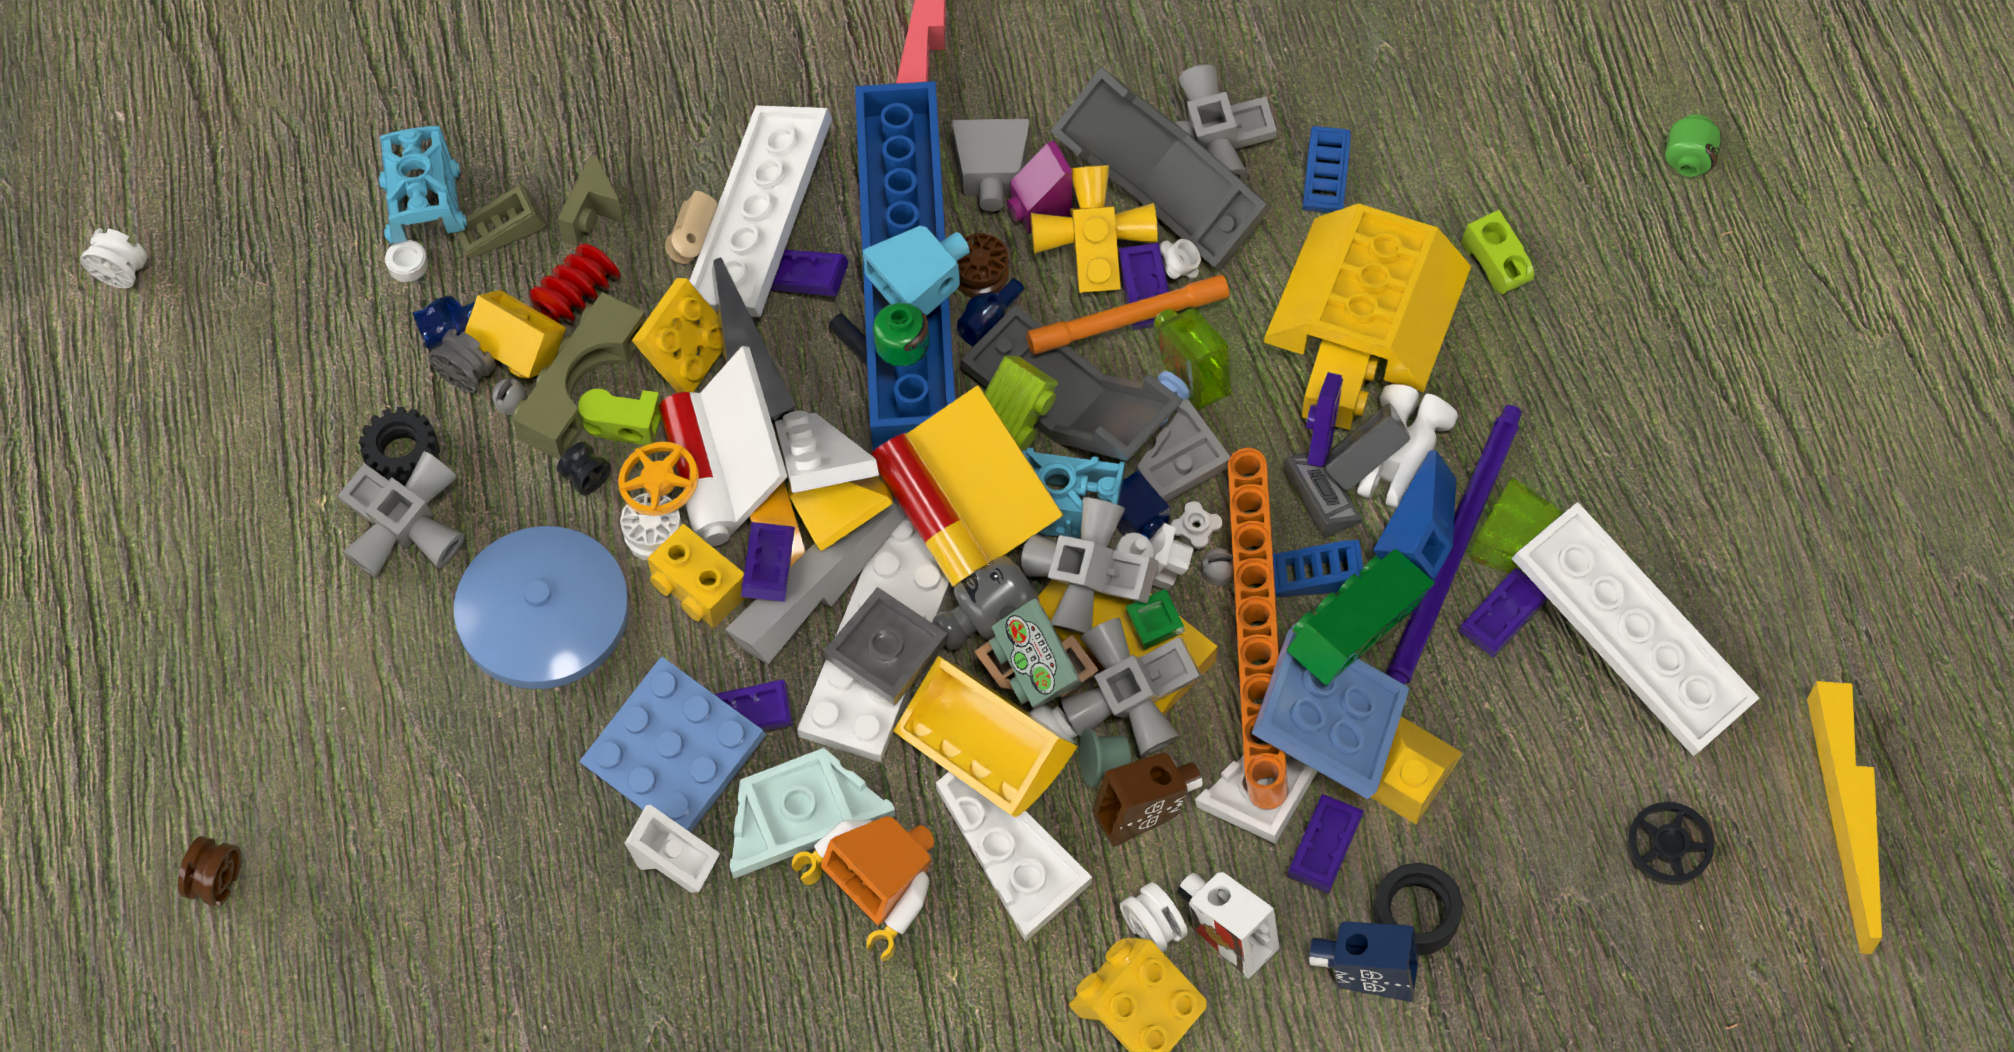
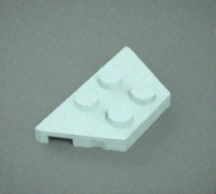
(795, 807)

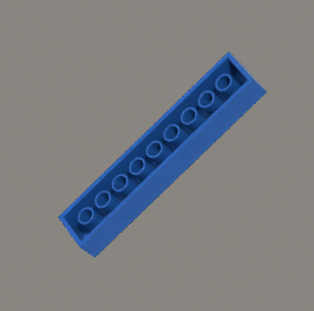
(898, 193)

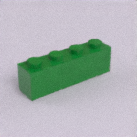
(1359, 615)

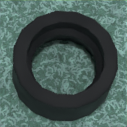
(1435, 880)

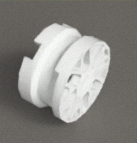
(113, 258)
(638, 527)
(1154, 916)

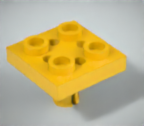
(663, 337)

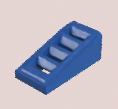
(1329, 145)
(1331, 553)

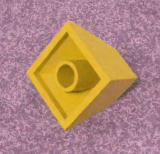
(840, 508)
(1414, 771)

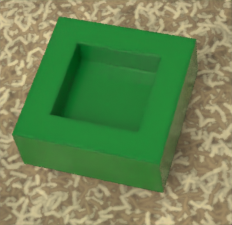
(1155, 620)

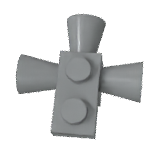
(1218, 124)
(400, 515)
(1089, 566)
(1132, 686)

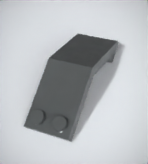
(1162, 167)
(1090, 407)

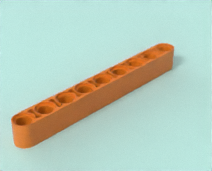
(1253, 606)

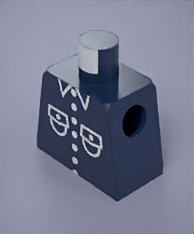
(1371, 958)

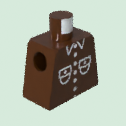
(1143, 796)

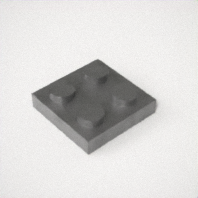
(886, 646)

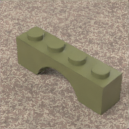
(603, 337)

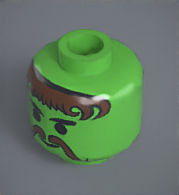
(1693, 144)

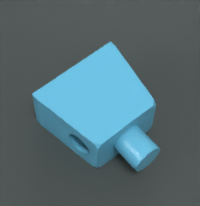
(916, 267)

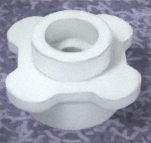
(1180, 258)
(1198, 536)

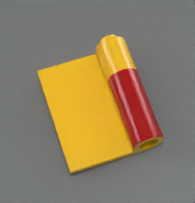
(966, 486)

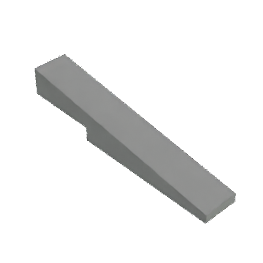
(812, 579)

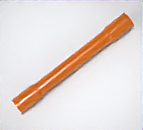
(1063, 333)

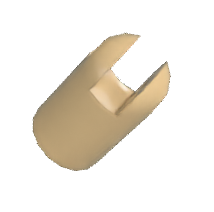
(691, 227)

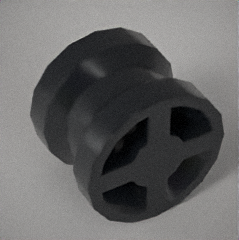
(583, 468)

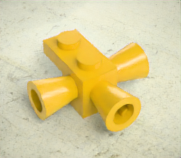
(1094, 230)

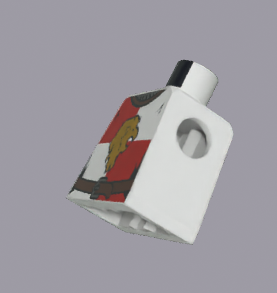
(1232, 920)

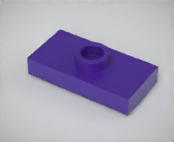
(810, 272)
(1142, 275)
(1323, 419)
(768, 561)
(1503, 613)
(762, 704)
(1325, 843)

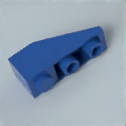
(1424, 518)

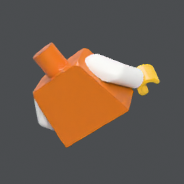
(877, 868)

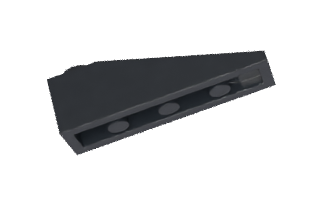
(739, 330)

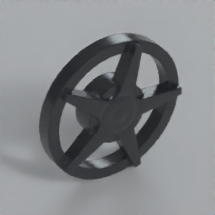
(1670, 843)

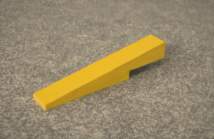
(1851, 805)

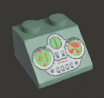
(1034, 654)

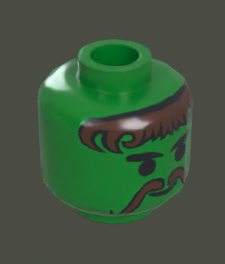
(901, 334)

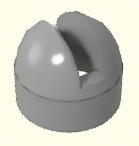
(514, 395)
(1218, 572)

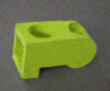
(1498, 252)
(621, 417)

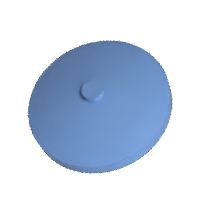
(541, 607)

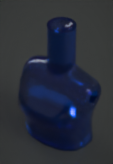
(986, 311)
(439, 318)

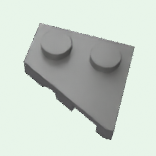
(1183, 454)

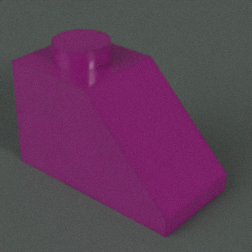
(1042, 187)

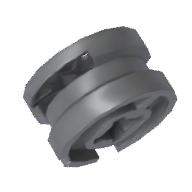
(461, 361)

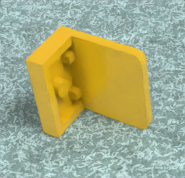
(1140, 997)

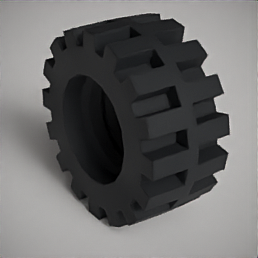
(393, 427)

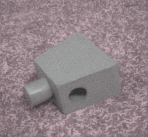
(990, 156)

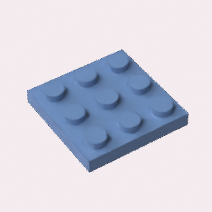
(1334, 727)
(673, 746)

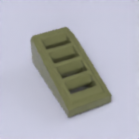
(517, 227)

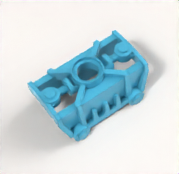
(438, 177)
(1078, 477)

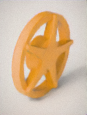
(658, 478)

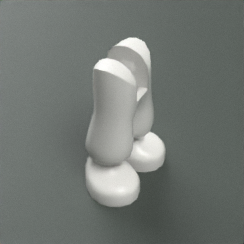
(1404, 464)

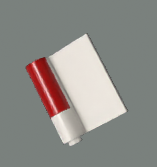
(731, 444)

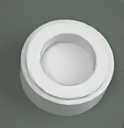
(406, 261)

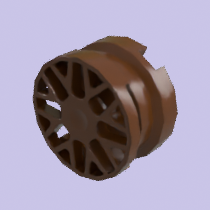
(985, 254)
(209, 870)

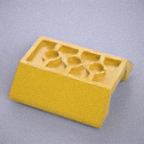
(1373, 288)

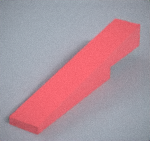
(924, 33)

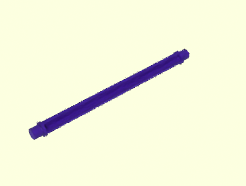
(1465, 522)

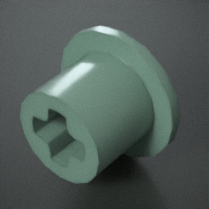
(1101, 755)

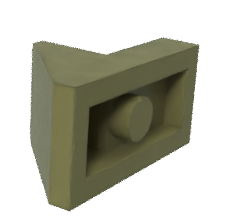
(589, 197)

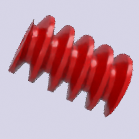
(572, 282)

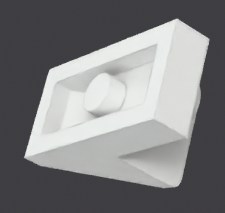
(671, 849)

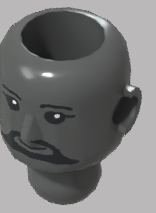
(985, 600)

